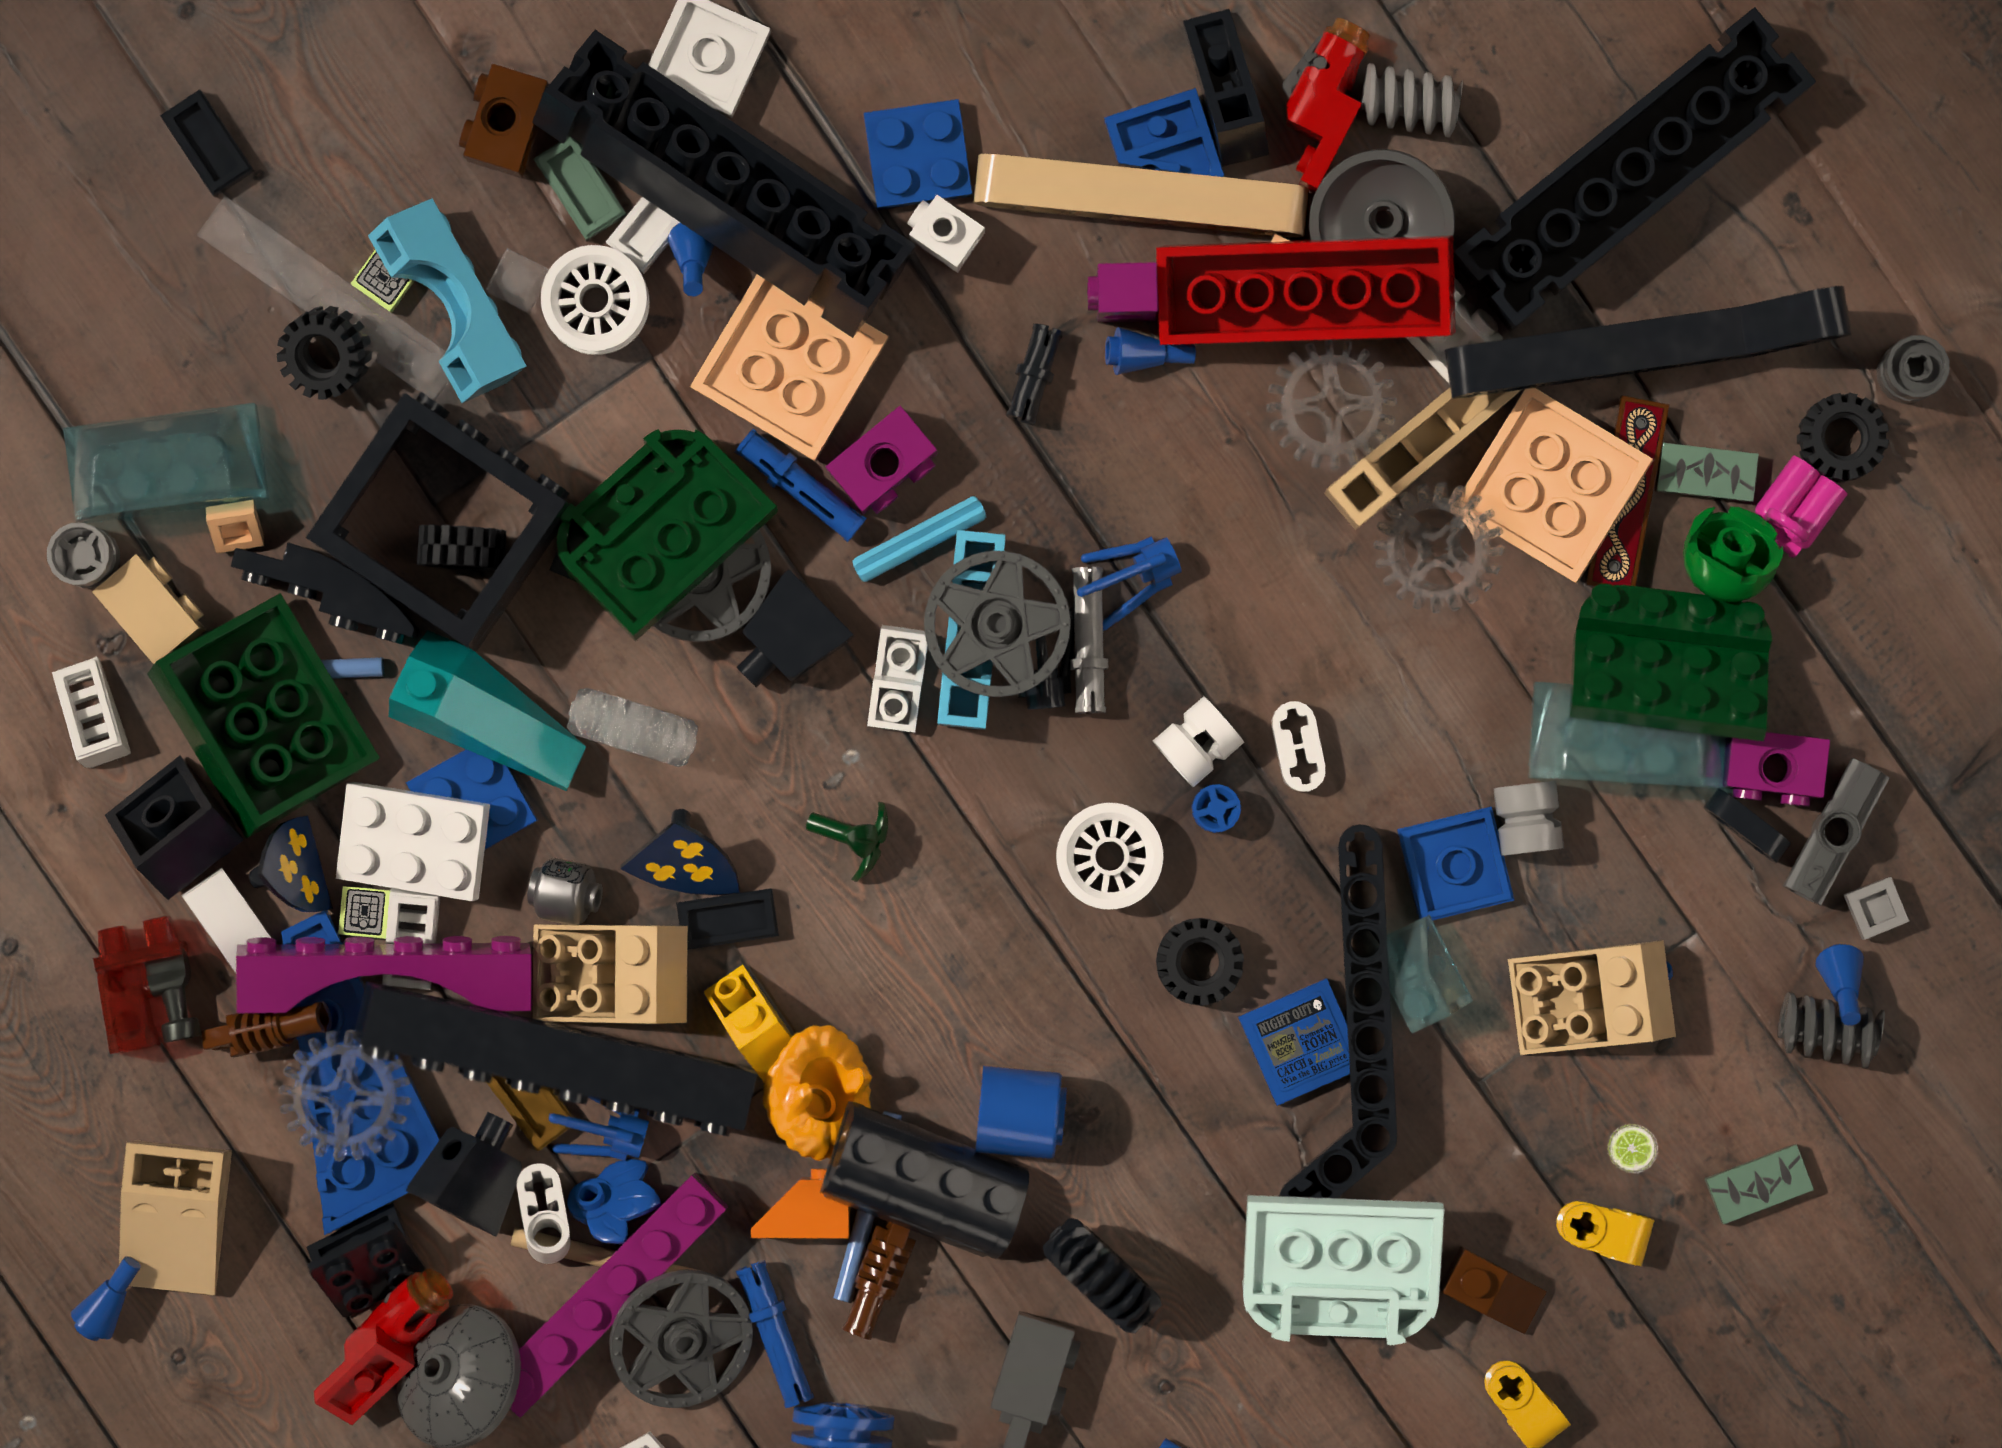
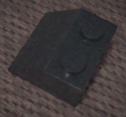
(173, 828)

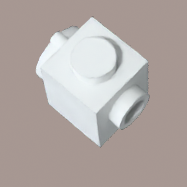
(945, 232)

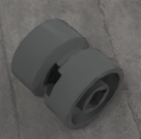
(1913, 369)

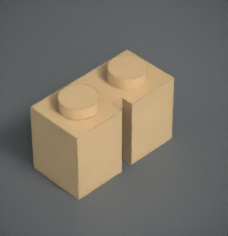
(149, 609)

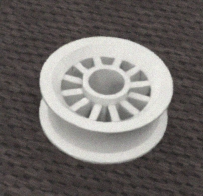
(590, 257)
(1117, 813)

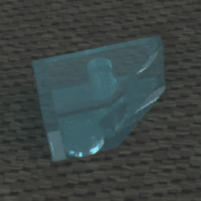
(1424, 975)

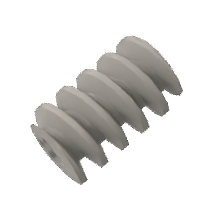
(1410, 100)

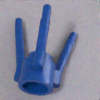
(1155, 563)
(622, 1133)

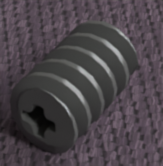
(1826, 1029)

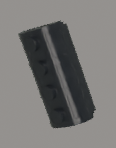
(925, 1182)

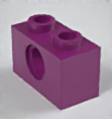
(1123, 292)
(893, 434)
(1804, 760)

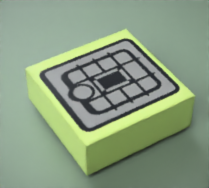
(378, 285)
(364, 912)

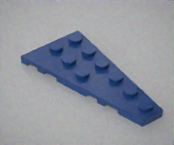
(363, 1185)

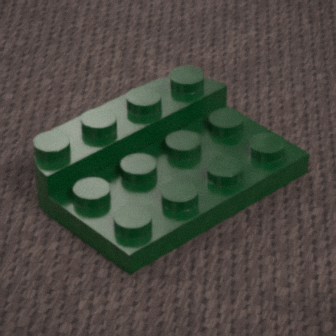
(659, 526)
(1671, 662)

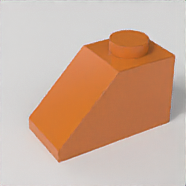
(805, 1213)

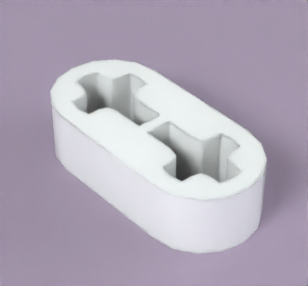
(1310, 744)

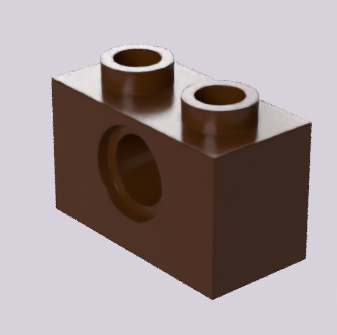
(508, 149)

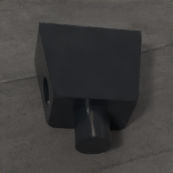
(791, 632)
(470, 1175)

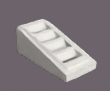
(105, 750)
(397, 915)

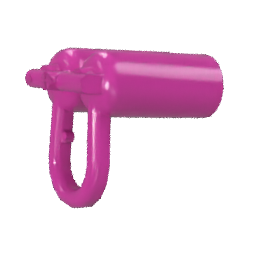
(1799, 505)

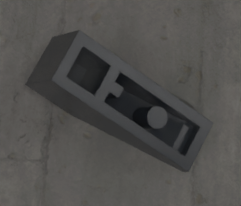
(1226, 88)

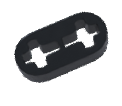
(1747, 825)

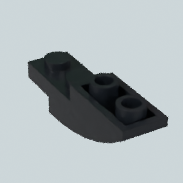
(346, 593)

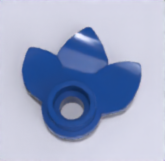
(618, 1199)

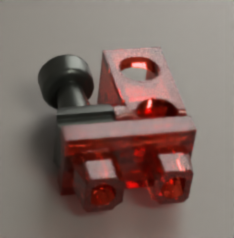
(134, 976)

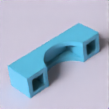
(422, 248)
(956, 704)

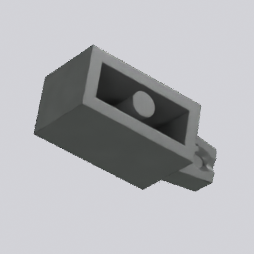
(1031, 1376)

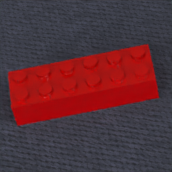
(1306, 290)

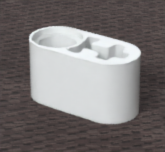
(546, 1218)

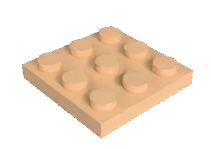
(787, 367)
(1555, 482)

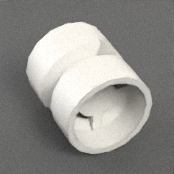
(1186, 754)

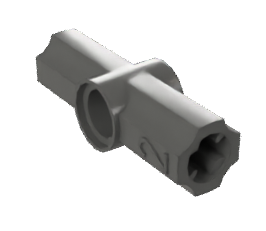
(1851, 803)

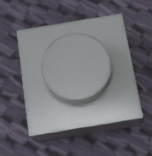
(1876, 908)

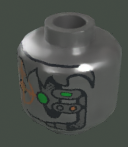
(564, 891)

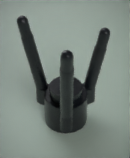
(1052, 689)

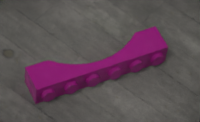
(282, 975)
(598, 1301)

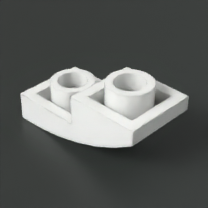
(898, 679)
(224, 914)

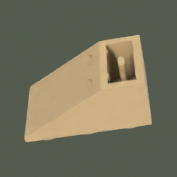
(610, 973)
(1592, 998)
(174, 1214)

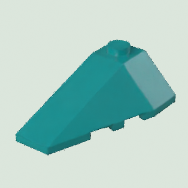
(473, 706)

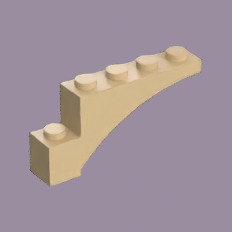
(1410, 453)

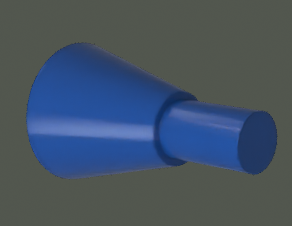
(692, 256)
(1135, 351)
(1842, 972)
(100, 1311)

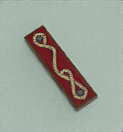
(1618, 558)

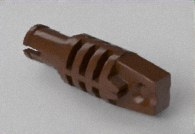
(266, 1031)
(879, 1277)

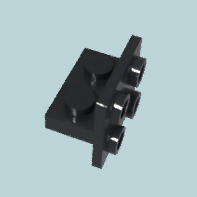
(364, 1261)

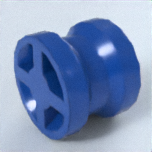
(1222, 805)

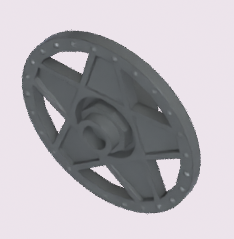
(716, 596)
(997, 623)
(681, 1338)

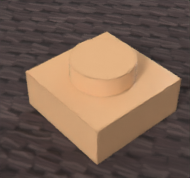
(234, 526)

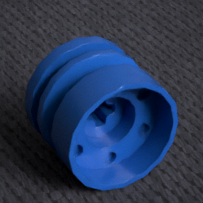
(841, 1426)

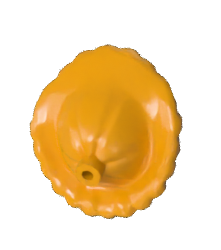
(812, 1087)

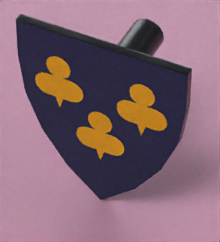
(684, 861)
(293, 867)

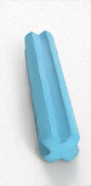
(919, 539)

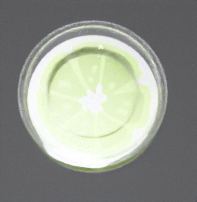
(1632, 1148)

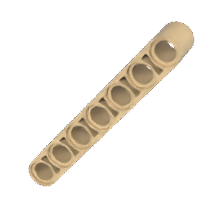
(1141, 195)

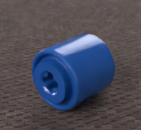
(1021, 1112)

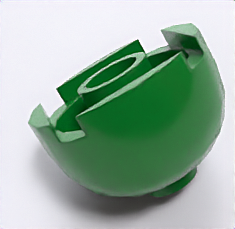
(1731, 554)

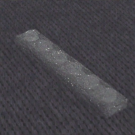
(314, 285)

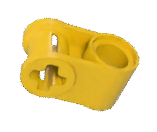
(1612, 1232)
(1529, 1409)

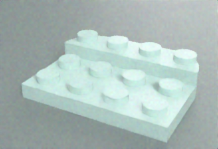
(1342, 1266)

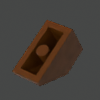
(1492, 1290)

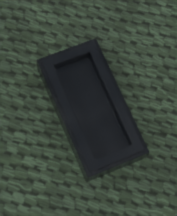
(207, 143)
(729, 918)

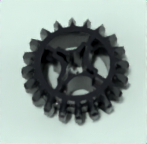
(1102, 1275)

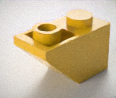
(749, 1019)

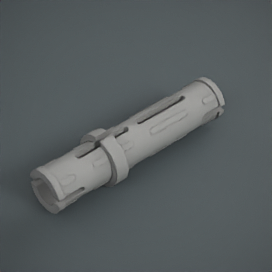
(1088, 632)

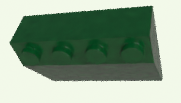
(262, 715)

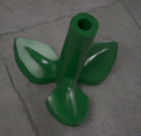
(861, 839)

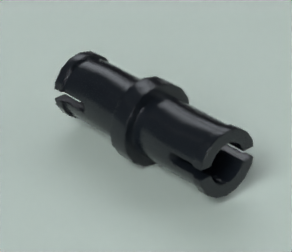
(1034, 374)

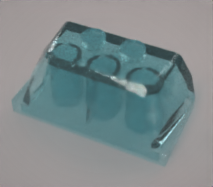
(165, 463)
(1616, 752)

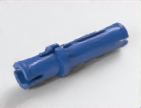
(800, 484)
(775, 1333)

